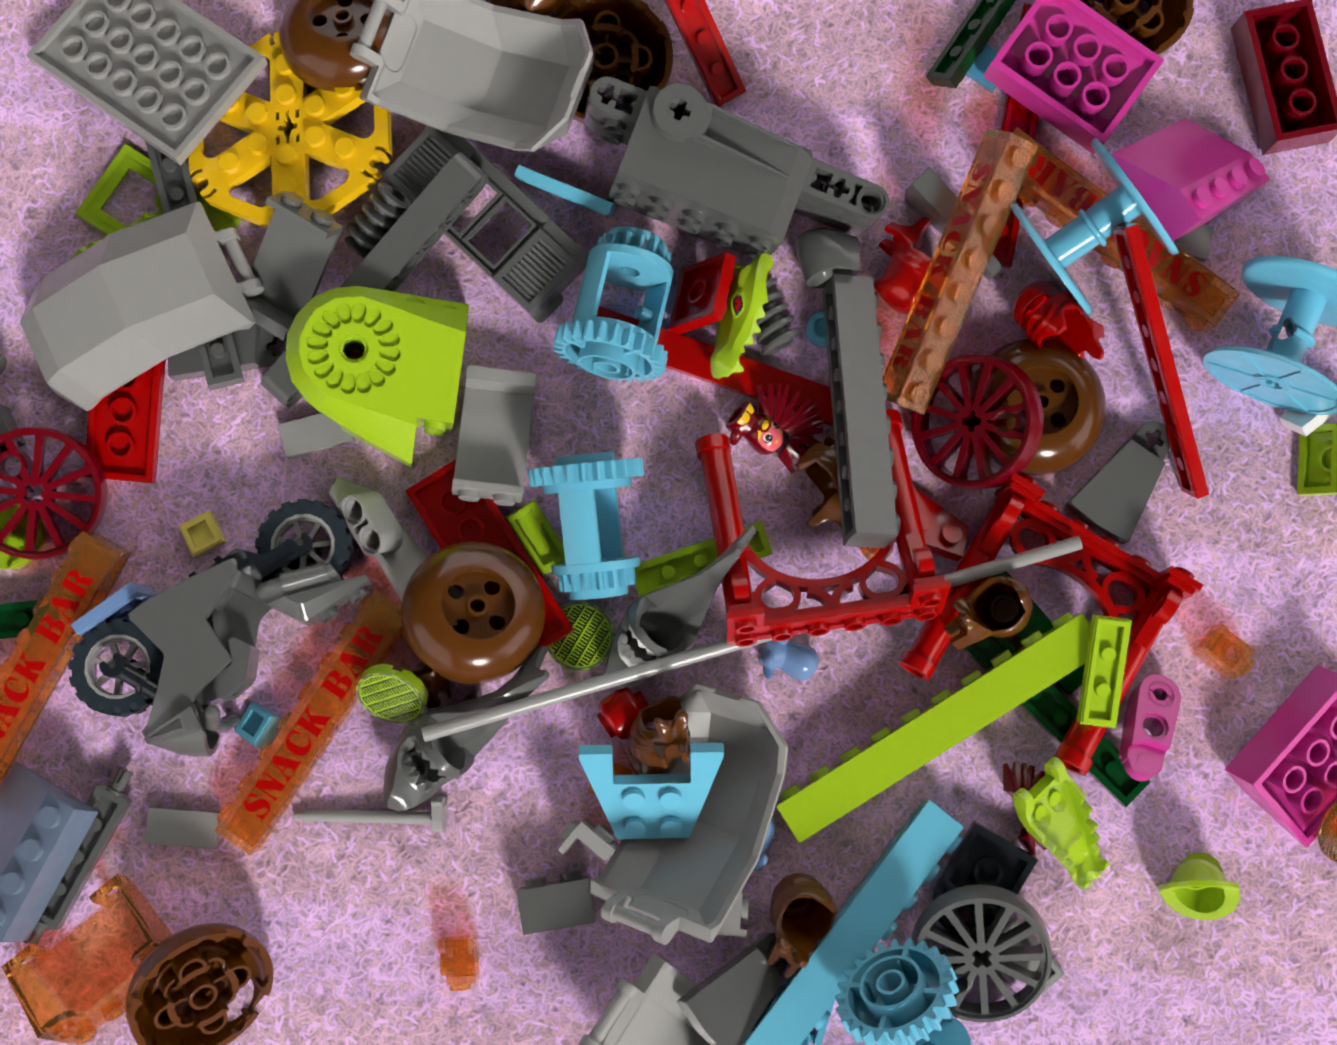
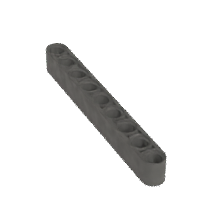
(401, 247)

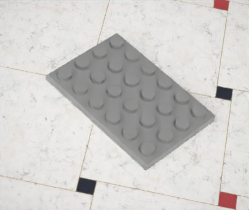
(150, 67)

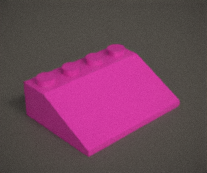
(1073, 69)
(1190, 175)
(1294, 758)

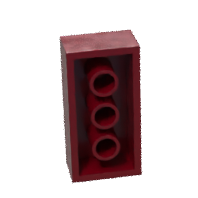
(1286, 76)

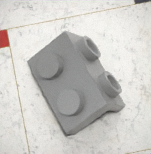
(597, 838)

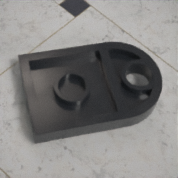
(984, 860)

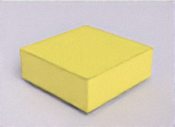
(202, 534)

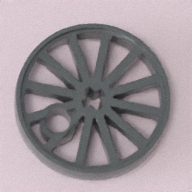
(988, 950)

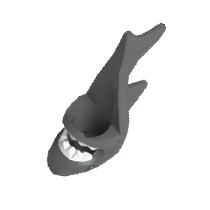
(670, 616)

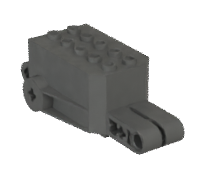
(718, 171)

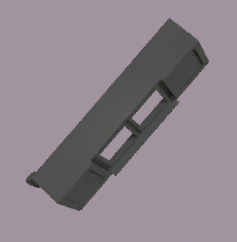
(536, 265)

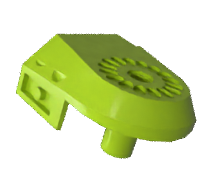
(402, 378)

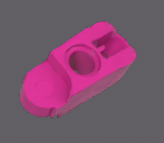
(1141, 752)

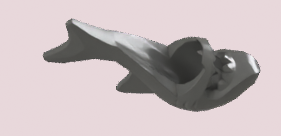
(421, 767)

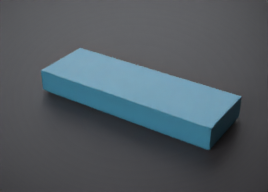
(565, 191)

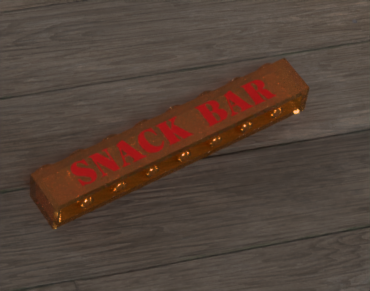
(957, 268)
(1178, 278)
(48, 641)
(312, 725)

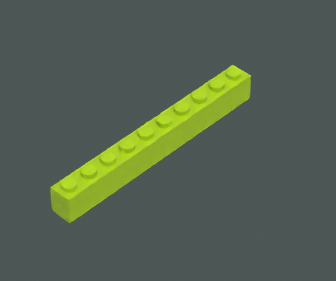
(936, 728)

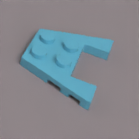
(652, 803)

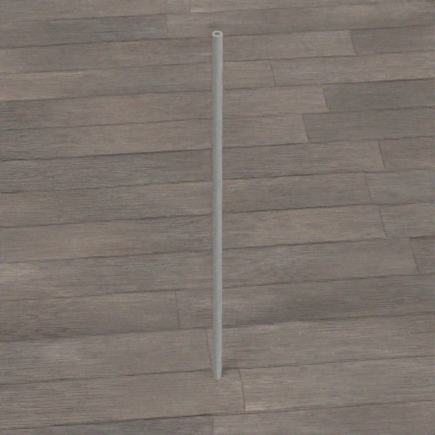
(708, 651)

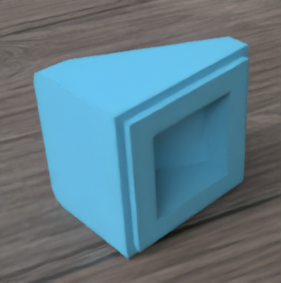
(258, 725)

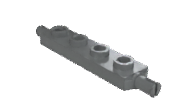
(112, 806)

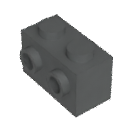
(556, 903)

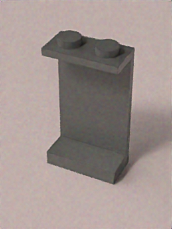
(291, 261)

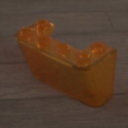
(88, 973)

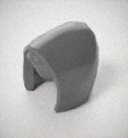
(826, 253)

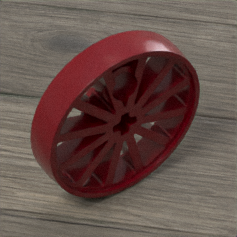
(978, 438)
(33, 475)

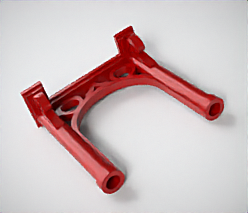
(1164, 592)
(752, 620)

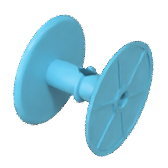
(1095, 225)
(1276, 376)

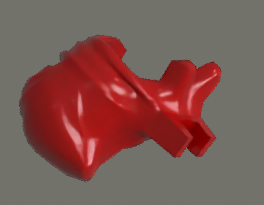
(907, 265)
(1055, 315)

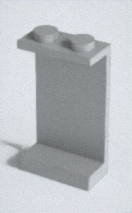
(494, 435)

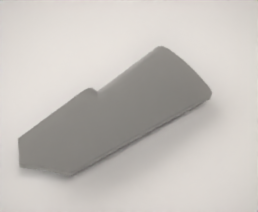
(379, 533)

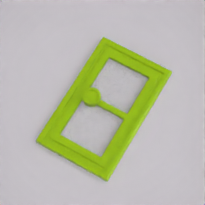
(129, 191)

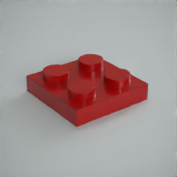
(702, 293)

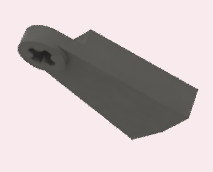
(936, 201)
(252, 350)
(1122, 486)
(735, 995)

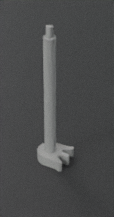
(436, 817)

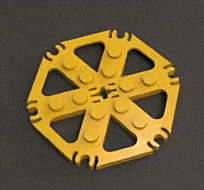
(290, 157)

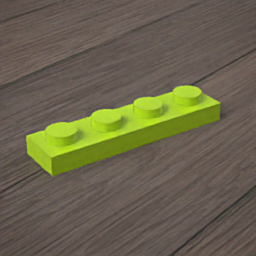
(690, 560)

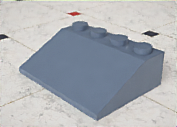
(37, 843)

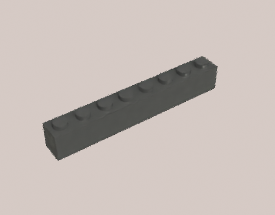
(859, 412)

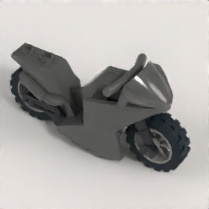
(205, 630)

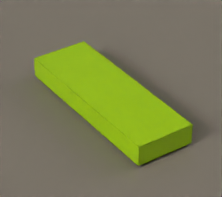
(1104, 671)

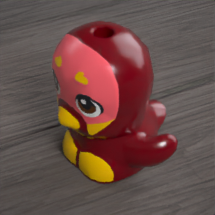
(758, 430)

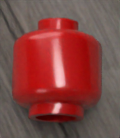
(620, 710)

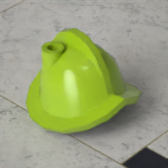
(1200, 889)

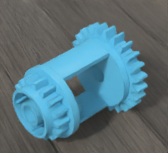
(612, 346)
(591, 522)
(901, 998)

